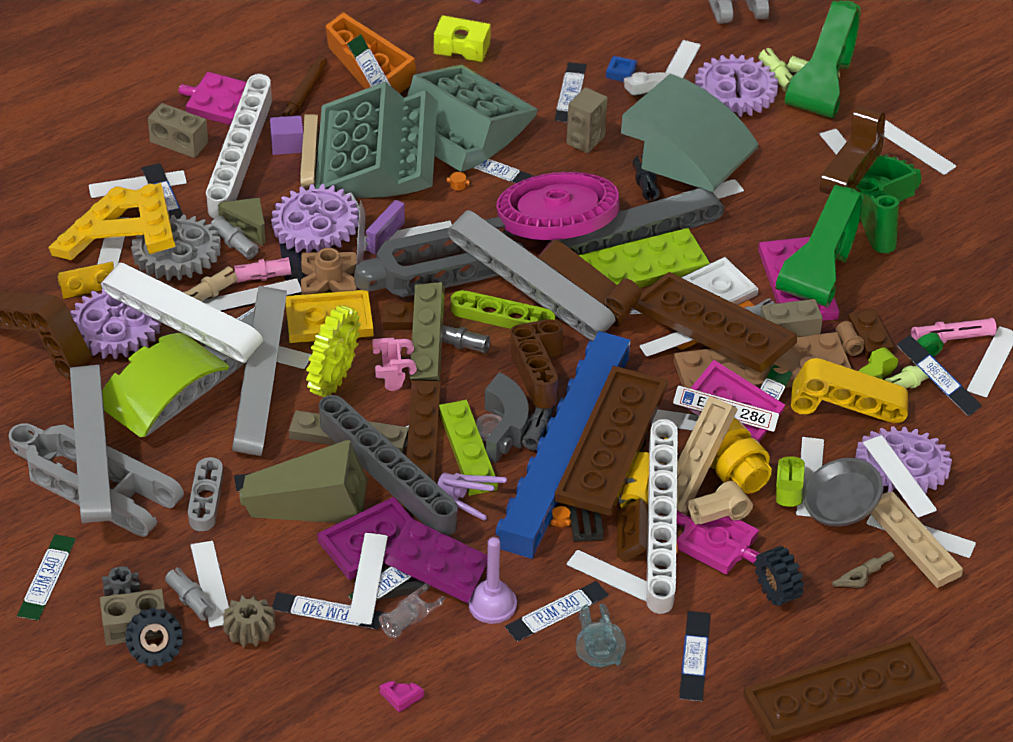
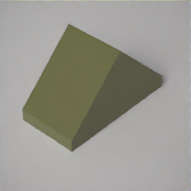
(247, 216)

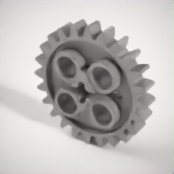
(195, 248)

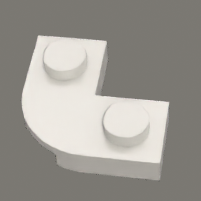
(643, 82)

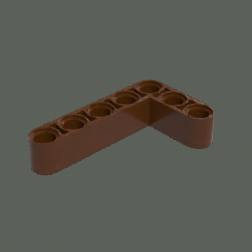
(52, 322)

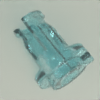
(599, 642)

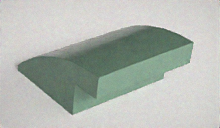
(472, 115)
(688, 134)
(377, 143)

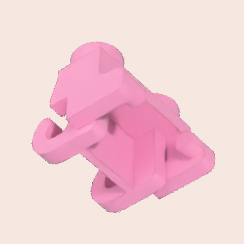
(392, 361)

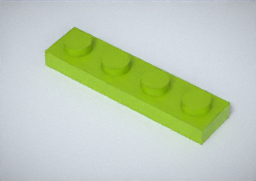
(466, 442)

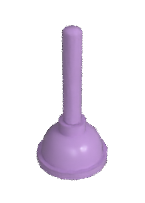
(492, 599)

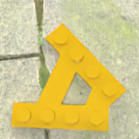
(103, 223)

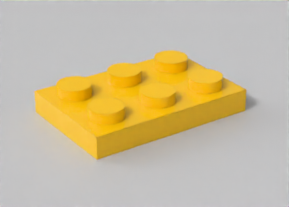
(309, 311)

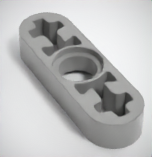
(210, 503)

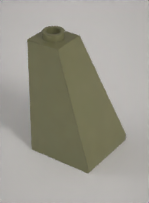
(312, 487)

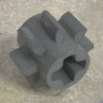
(120, 582)

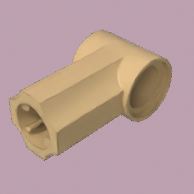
(727, 501)

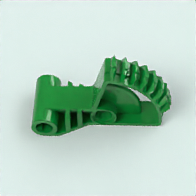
(816, 83)
(883, 188)
(812, 269)

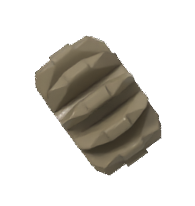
(249, 621)

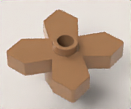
(328, 271)

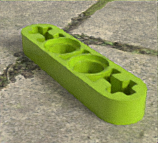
(502, 306)

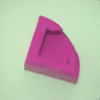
(401, 695)

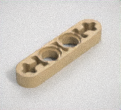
(309, 150)

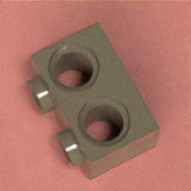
(586, 120)
(178, 130)
(119, 610)

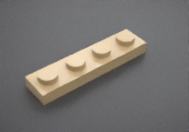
(701, 449)
(916, 540)

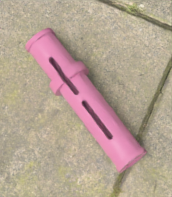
(957, 330)

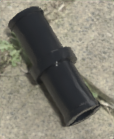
(645, 180)

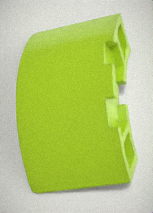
(156, 379)

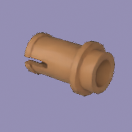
(851, 341)

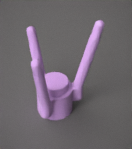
(457, 486)

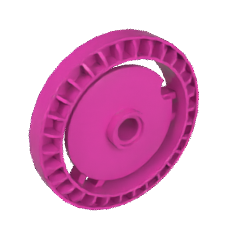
(558, 205)

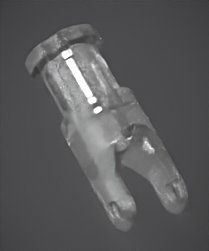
(408, 612)

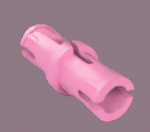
(262, 270)

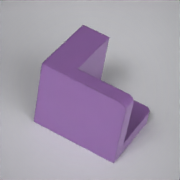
(286, 134)

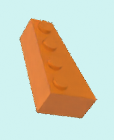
(394, 62)

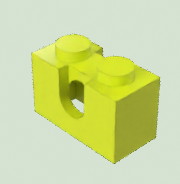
(471, 46)

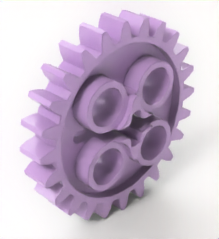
(754, 83)
(315, 218)
(113, 326)
(921, 456)

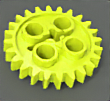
(333, 351)

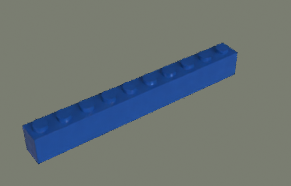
(535, 499)

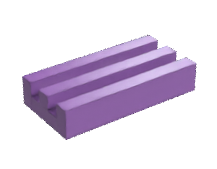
(385, 226)

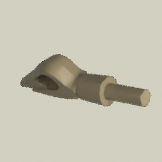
(862, 572)

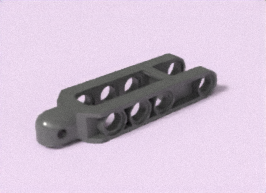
(393, 276)

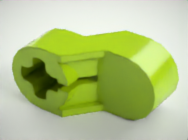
(880, 363)
(790, 481)

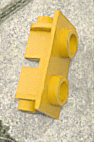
(84, 280)

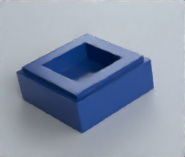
(620, 68)

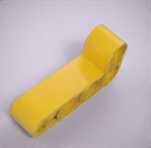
(847, 388)

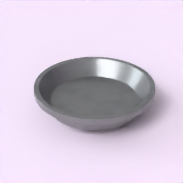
(843, 492)

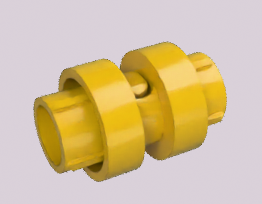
(742, 459)

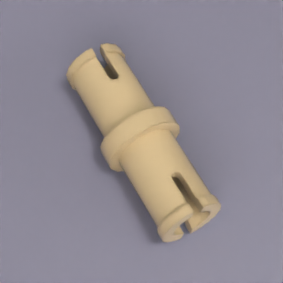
(212, 285)

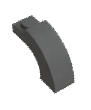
(509, 402)

